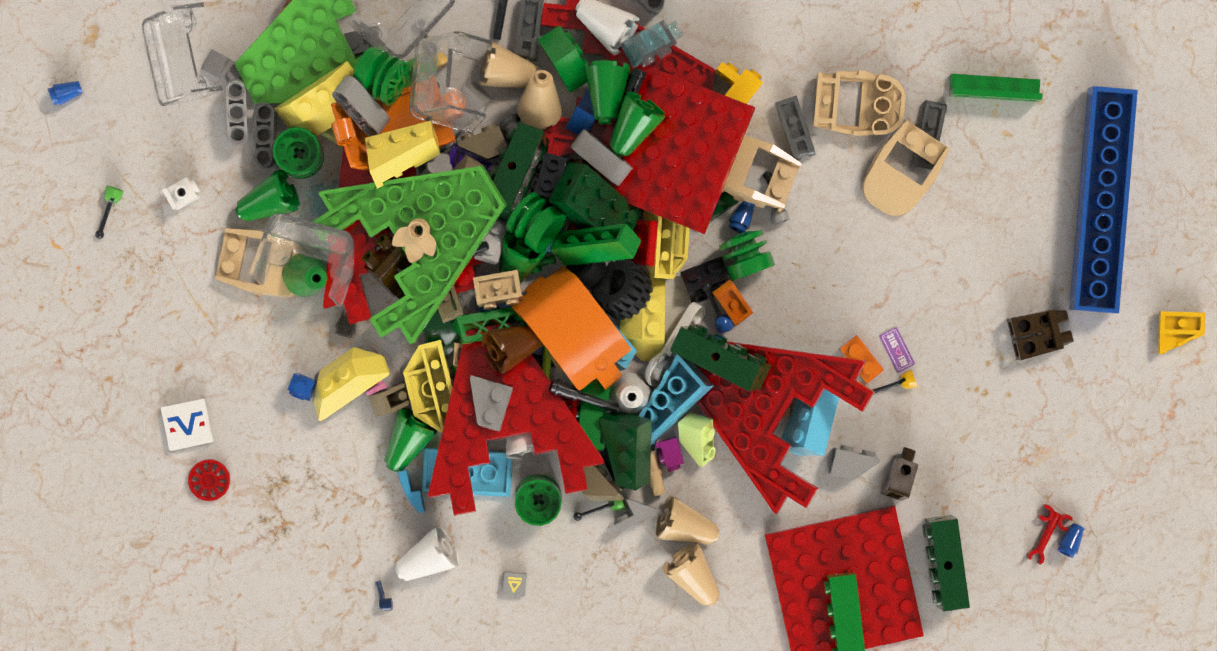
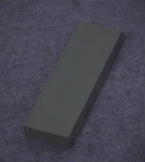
(932, 124)

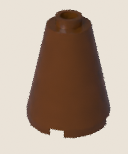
(509, 346)

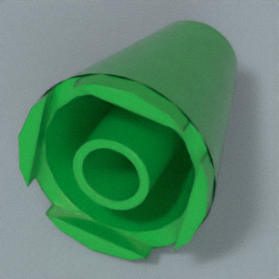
(606, 88)
(634, 123)
(269, 198)
(518, 256)
(304, 275)
(407, 440)

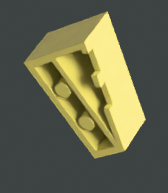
(400, 149)

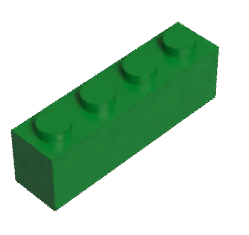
(596, 244)
(845, 612)

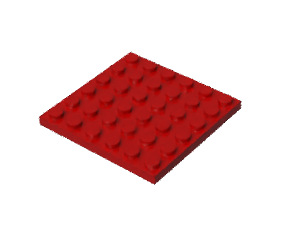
(688, 155)
(855, 543)

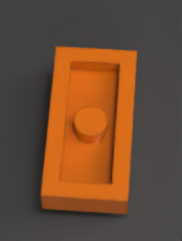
(732, 302)
(857, 350)

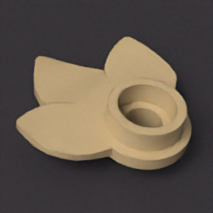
(415, 243)

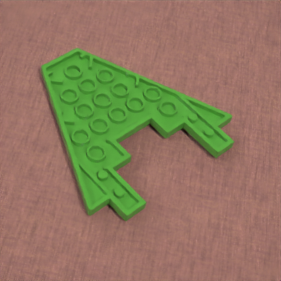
(298, 50)
(460, 213)

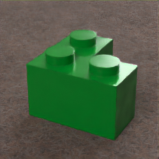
(565, 57)

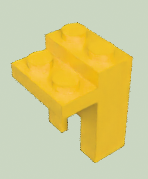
(743, 85)

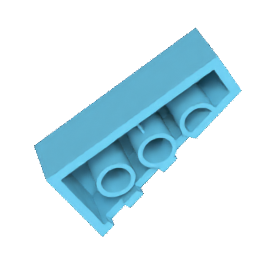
(676, 394)
(811, 426)

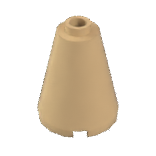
(505, 68)
(540, 101)
(684, 524)
(693, 574)

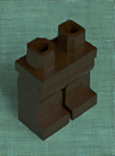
(385, 263)
(1046, 331)

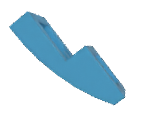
(414, 496)

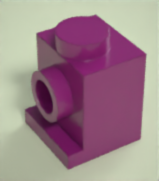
(670, 453)

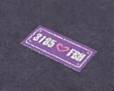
(897, 349)

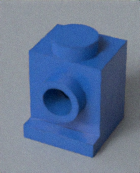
(302, 386)

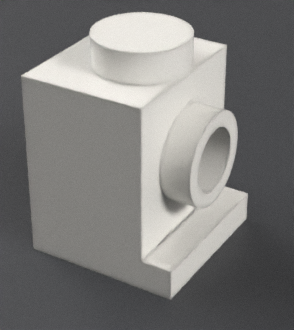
(177, 201)

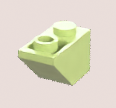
(697, 437)

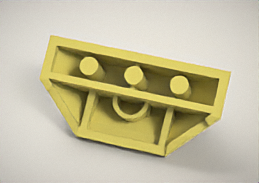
(312, 105)
(670, 249)
(647, 328)
(347, 379)
(429, 384)

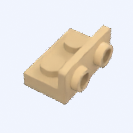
(498, 289)

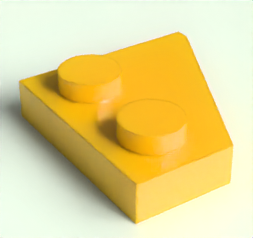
(1178, 329)

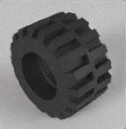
(623, 289)

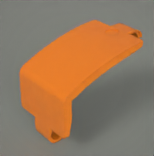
(353, 138)
(573, 328)

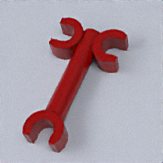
(1053, 519)

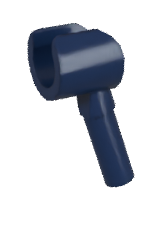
(384, 603)

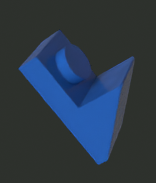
(582, 116)

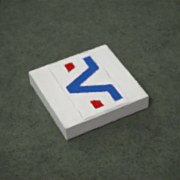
(187, 424)

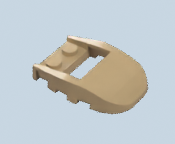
(880, 104)
(779, 183)
(891, 189)
(232, 260)

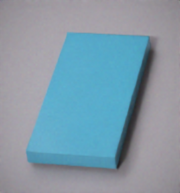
(486, 479)

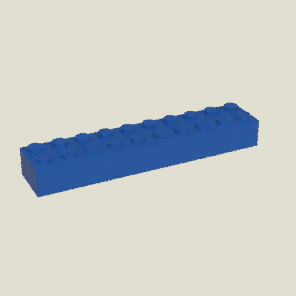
(1103, 199)

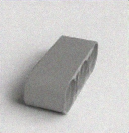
(360, 106)
(236, 122)
(601, 157)

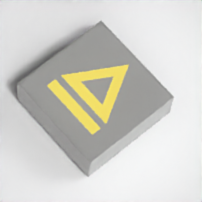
(514, 583)

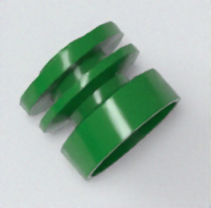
(382, 75)
(291, 142)
(536, 222)
(746, 254)
(538, 512)

